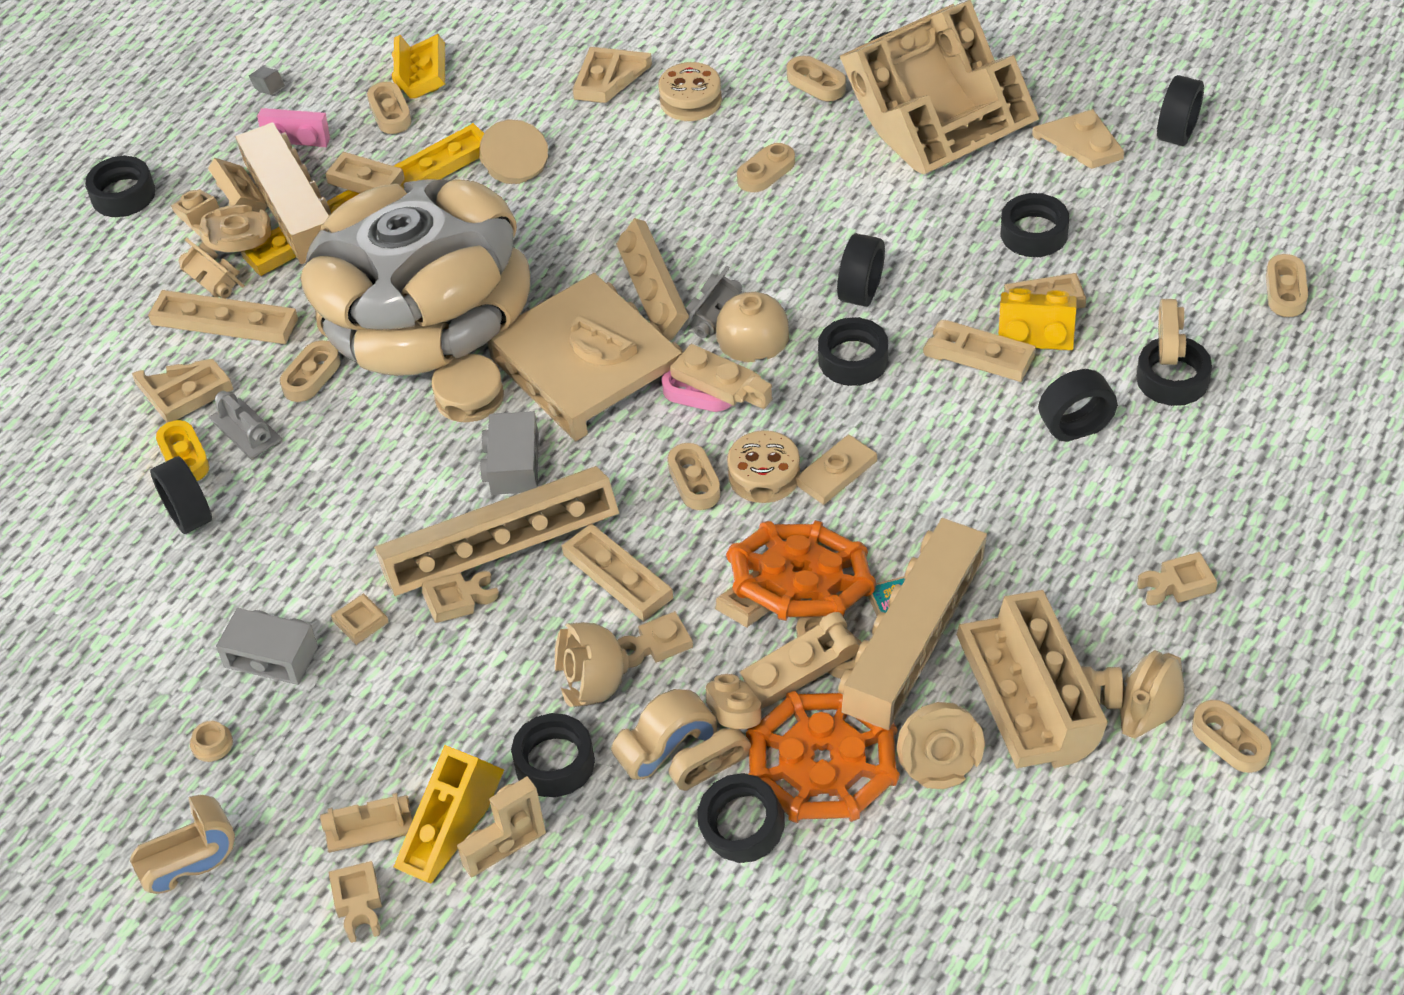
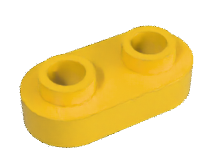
(187, 448)

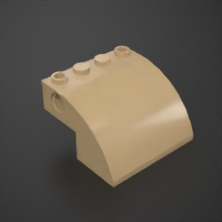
(938, 88)

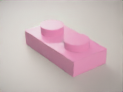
(300, 126)

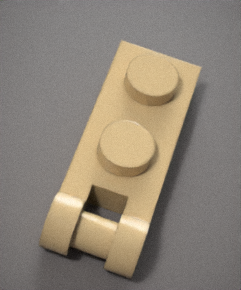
(980, 350)
(801, 660)

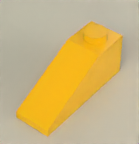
(447, 813)

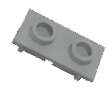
(716, 293)
(243, 425)

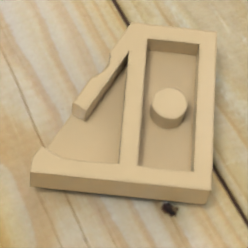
(608, 72)
(1083, 138)
(183, 387)

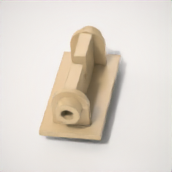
(219, 276)
(366, 823)

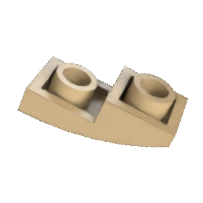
(194, 207)

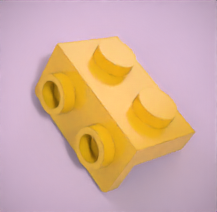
(419, 67)
(1038, 318)

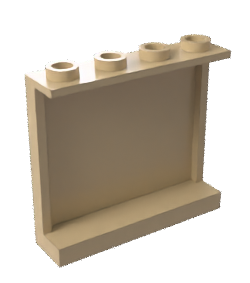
(570, 390)

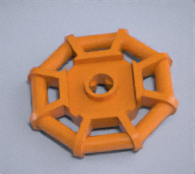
(819, 570)
(822, 777)

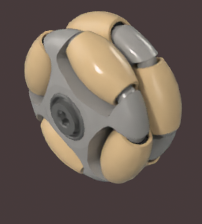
(416, 274)

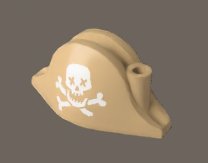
(1151, 693)

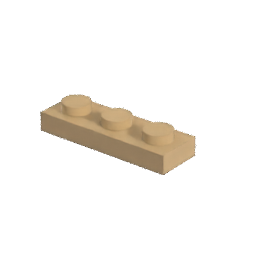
(617, 572)

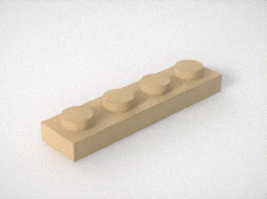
(652, 278)
(223, 316)

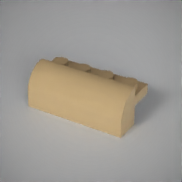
(1033, 683)

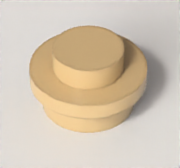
(211, 741)

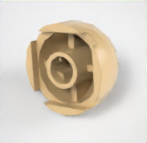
(752, 327)
(590, 656)

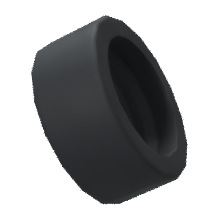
(1180, 110)
(124, 202)
(1030, 243)
(860, 269)
(853, 372)
(1069, 390)
(1169, 391)
(181, 494)
(549, 727)
(725, 791)

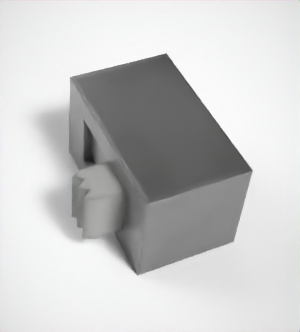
(267, 80)

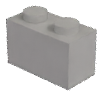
(511, 453)
(267, 645)

